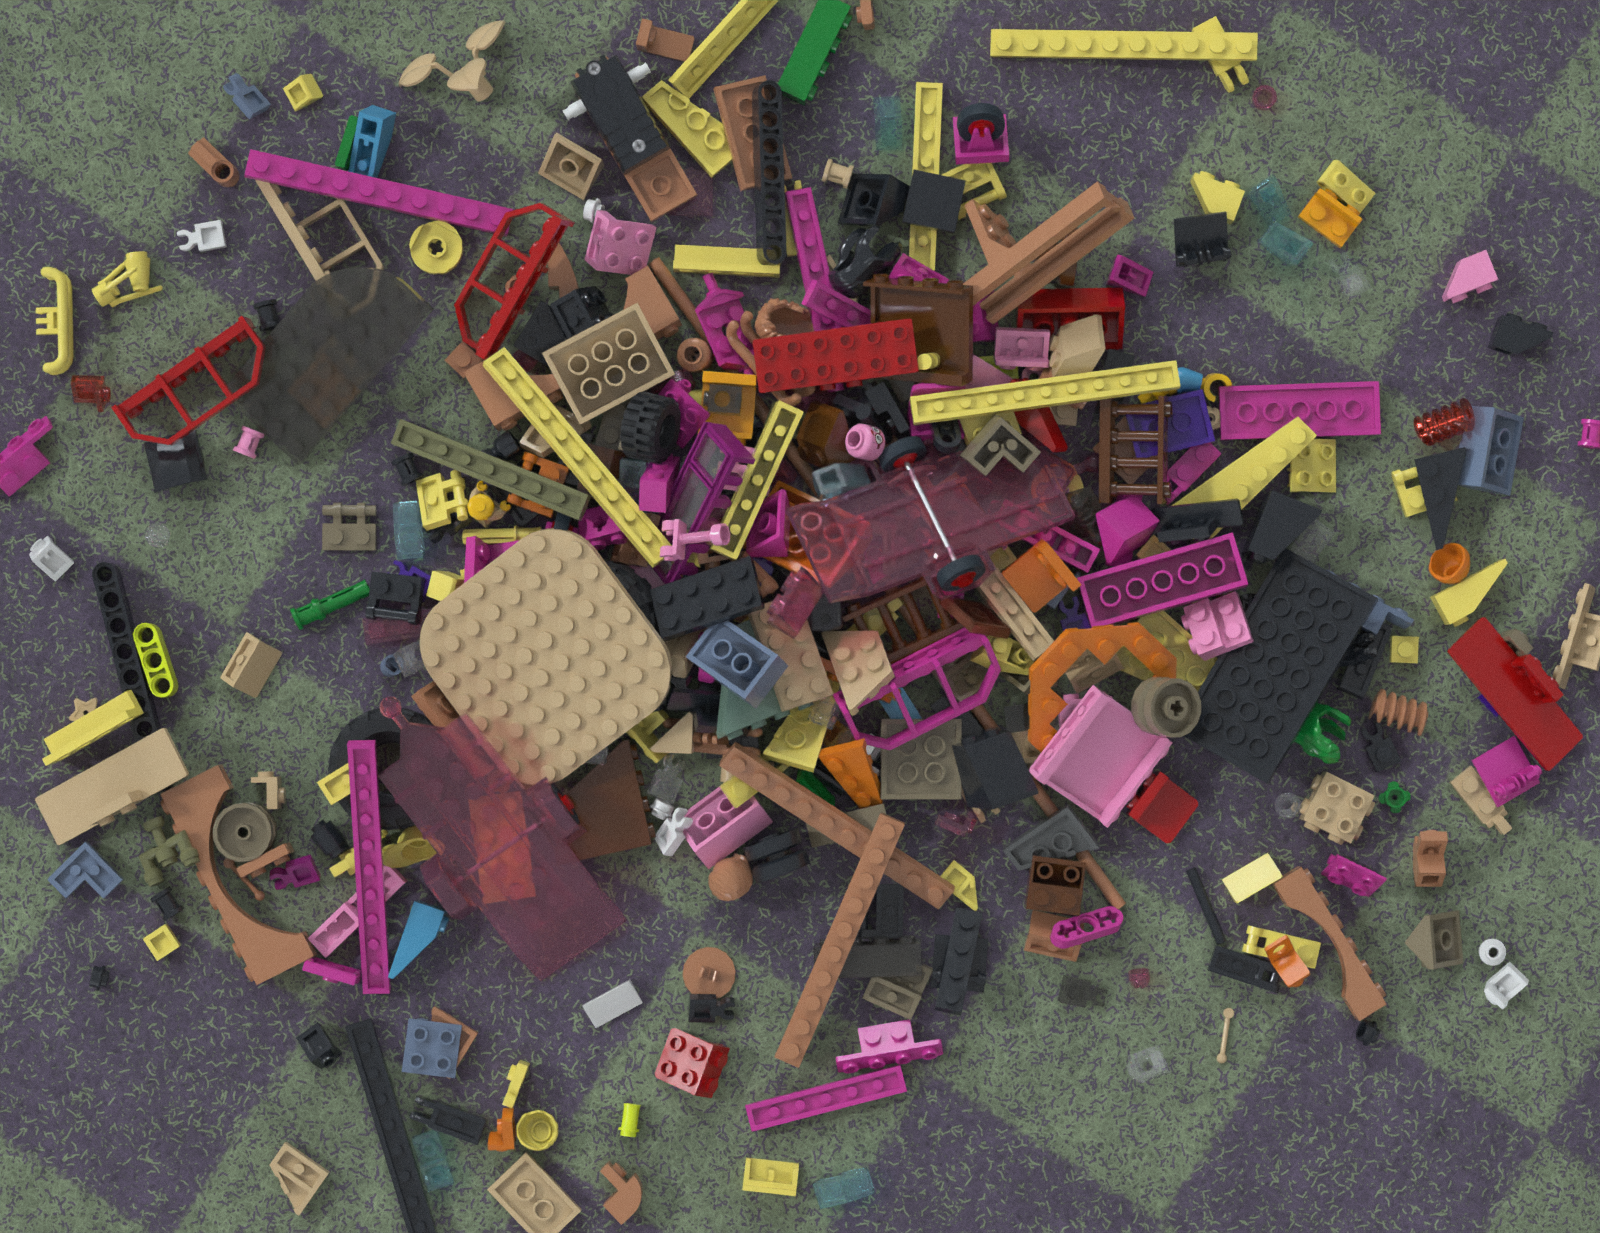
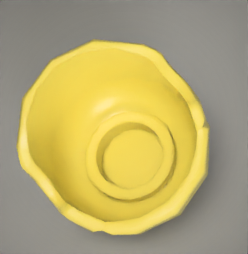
(537, 1130)

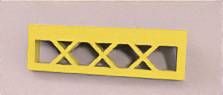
(723, 261)
(92, 727)

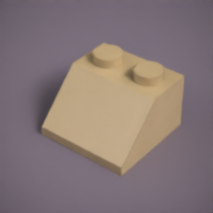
(1077, 346)

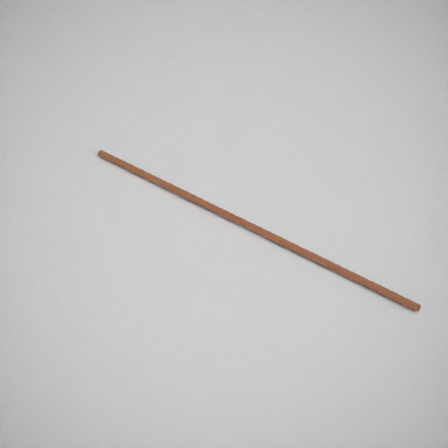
(805, 471)

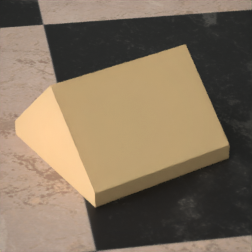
(571, 166)

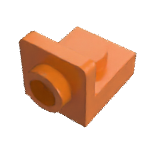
(505, 1136)

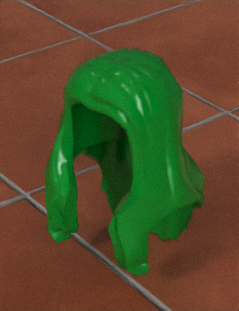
(1311, 735)

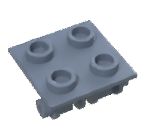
(431, 1048)

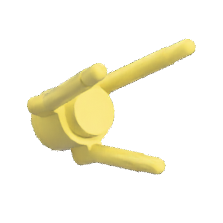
(107, 290)

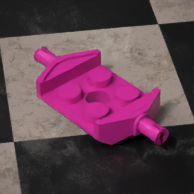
(717, 311)

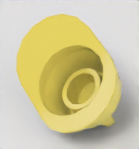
(408, 850)

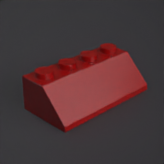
(1062, 306)

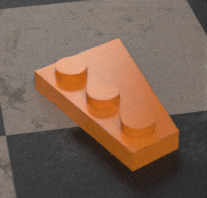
(853, 771)

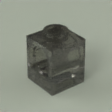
(734, 405)

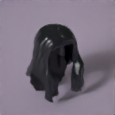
(855, 269)

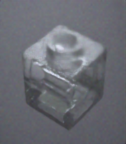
(407, 661)

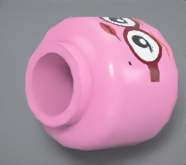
(865, 442)

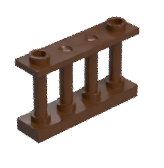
(1110, 462)
(925, 636)

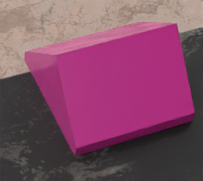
(1125, 527)
(770, 528)

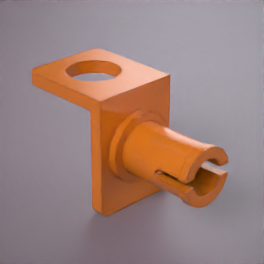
(1287, 962)

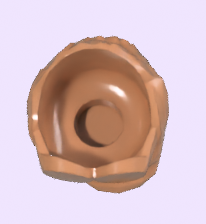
(731, 878)

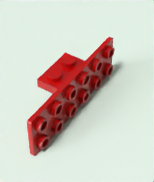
(835, 356)
(1517, 692)

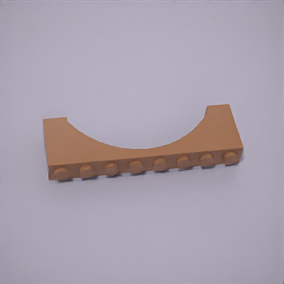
(641, 289)
(264, 948)

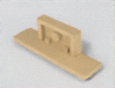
(1583, 640)

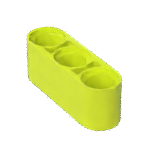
(146, 650)

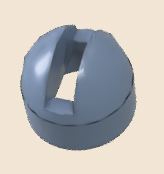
(390, 662)

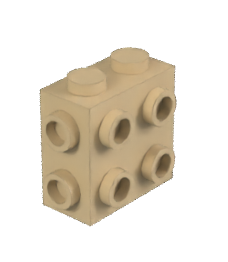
(1336, 808)

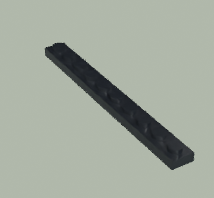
(390, 1127)

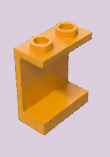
(740, 425)

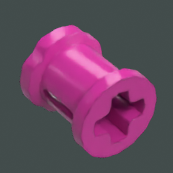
(1590, 434)

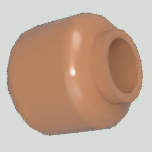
(688, 349)

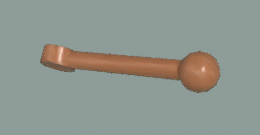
(259, 895)

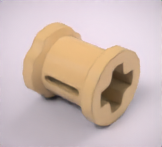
(837, 173)

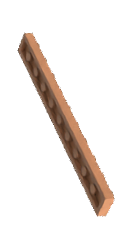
(832, 822)
(839, 939)

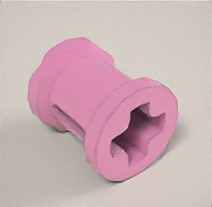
(248, 442)

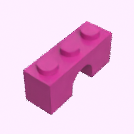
(657, 485)

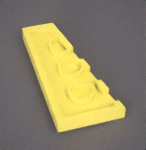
(691, 126)

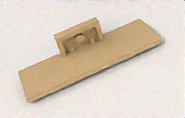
(112, 786)

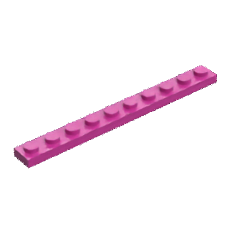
(374, 192)
(369, 866)

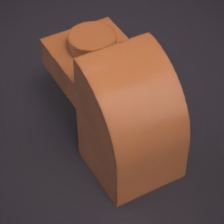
(1429, 858)
(628, 1195)

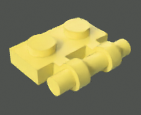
(433, 499)

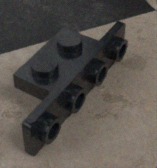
(1196, 520)
(703, 706)

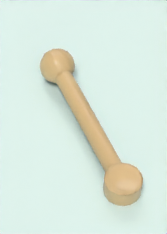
(1228, 1013)

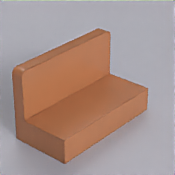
(1039, 934)

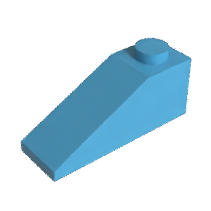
(371, 140)
(420, 930)

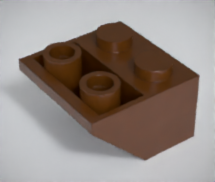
(1055, 885)

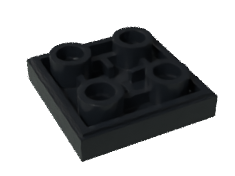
(934, 201)

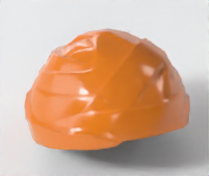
(1450, 564)

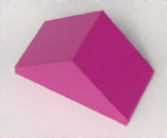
(1129, 276)

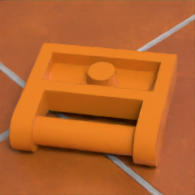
(549, 470)

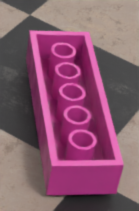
(1163, 581)

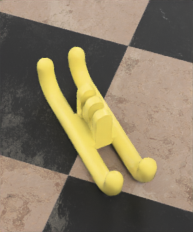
(58, 321)

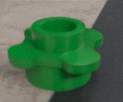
(1394, 789)

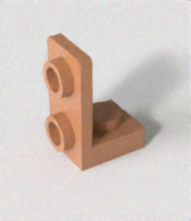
(663, 42)

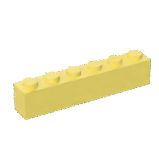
(758, 476)

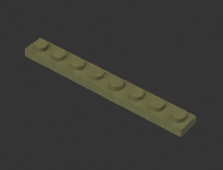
(491, 469)

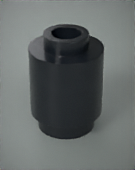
(329, 839)

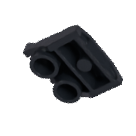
(176, 463)

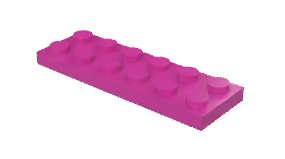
(1323, 407)

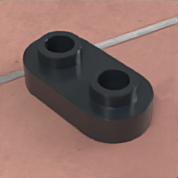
(946, 431)

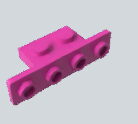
(22, 457)
(888, 1045)

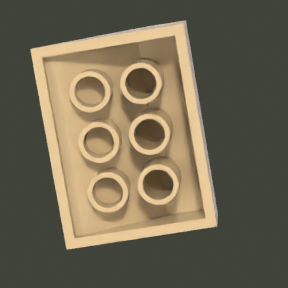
(608, 363)

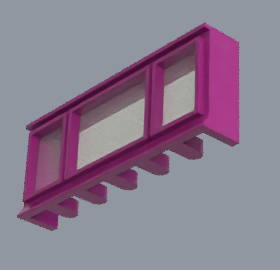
(699, 491)

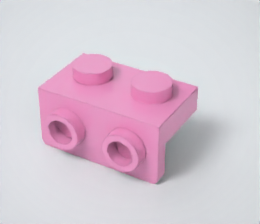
(1021, 348)

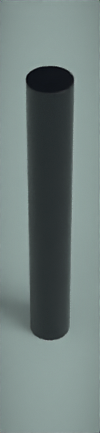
(1206, 906)

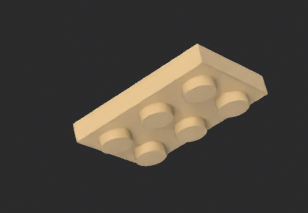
(534, 1197)

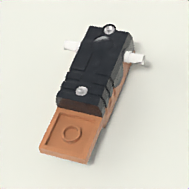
(631, 134)

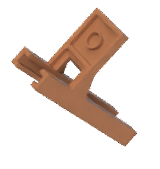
(1012, 258)

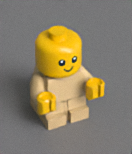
(483, 507)

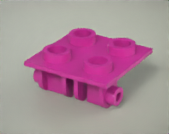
(691, 412)
(1506, 771)
(1354, 876)

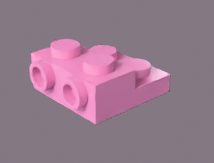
(1216, 626)

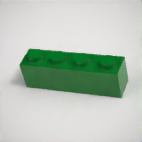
(813, 50)

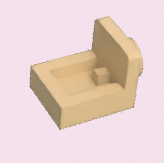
(275, 793)

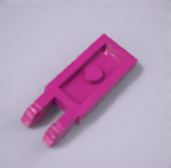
(1190, 467)

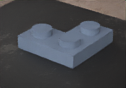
(88, 866)

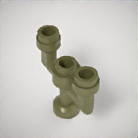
(165, 851)

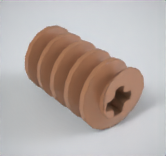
(1400, 711)

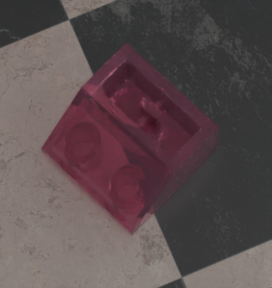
(794, 607)

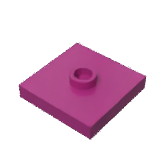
(332, 971)

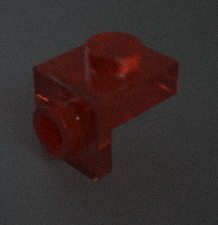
(90, 390)

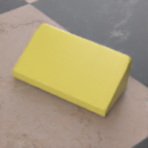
(1252, 878)

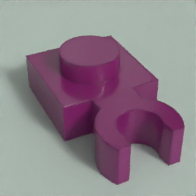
(296, 871)

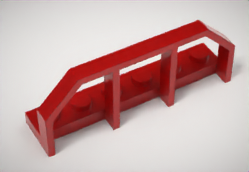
(526, 278)
(177, 376)

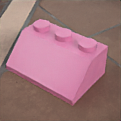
(721, 827)

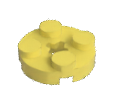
(432, 233)

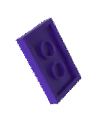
(1186, 427)

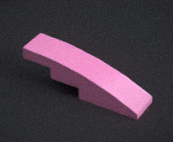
(345, 919)

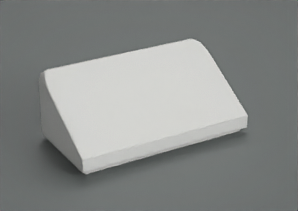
(612, 1003)

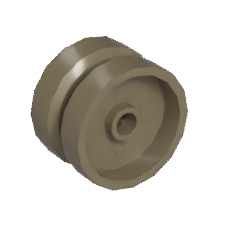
(1166, 707)
(260, 827)

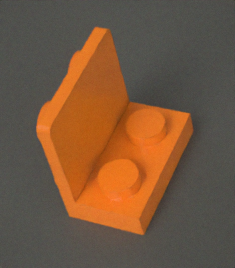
(1039, 576)

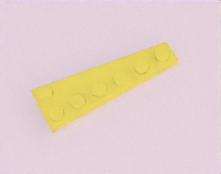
(1254, 469)

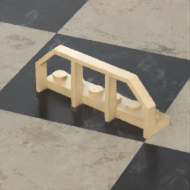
(299, 235)

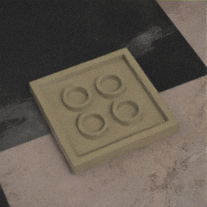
(921, 766)

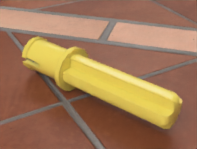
(499, 535)

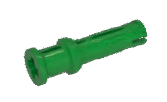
(320, 608)

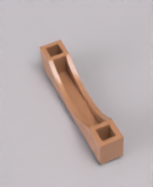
(1358, 989)

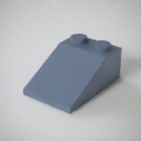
(737, 662)

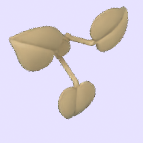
(470, 76)

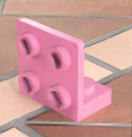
(619, 244)

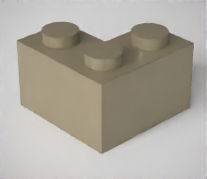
(997, 441)

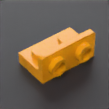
(1330, 217)

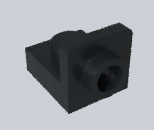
(318, 1046)

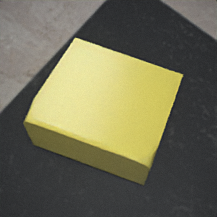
(303, 91)

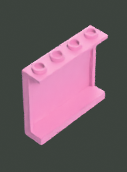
(1099, 757)

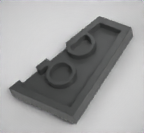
(1053, 837)

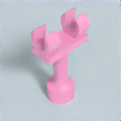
(718, 535)

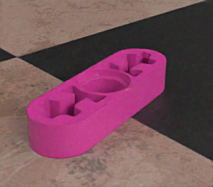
(1079, 936)

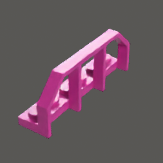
(921, 664)

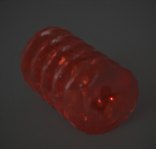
(1446, 423)

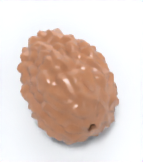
(782, 318)

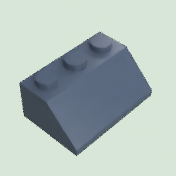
(1491, 451)

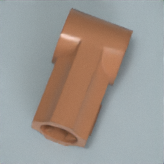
(213, 162)

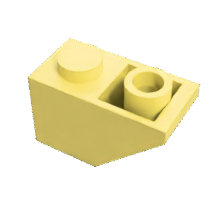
(1217, 196)
(1009, 654)

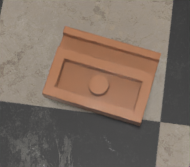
(257, 866)

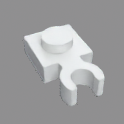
(206, 235)
(671, 831)

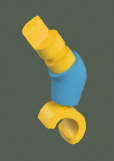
(1189, 382)

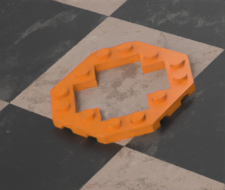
(1104, 643)

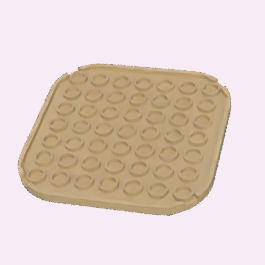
(546, 655)

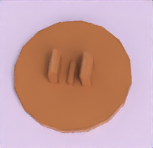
(709, 972)

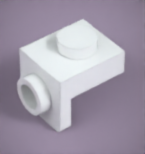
(1505, 985)

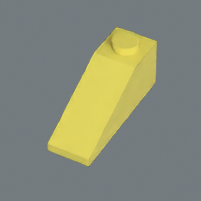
(1464, 597)

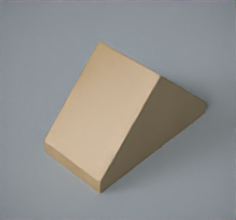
(678, 738)

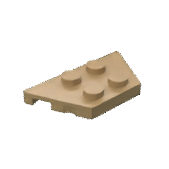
(858, 664)

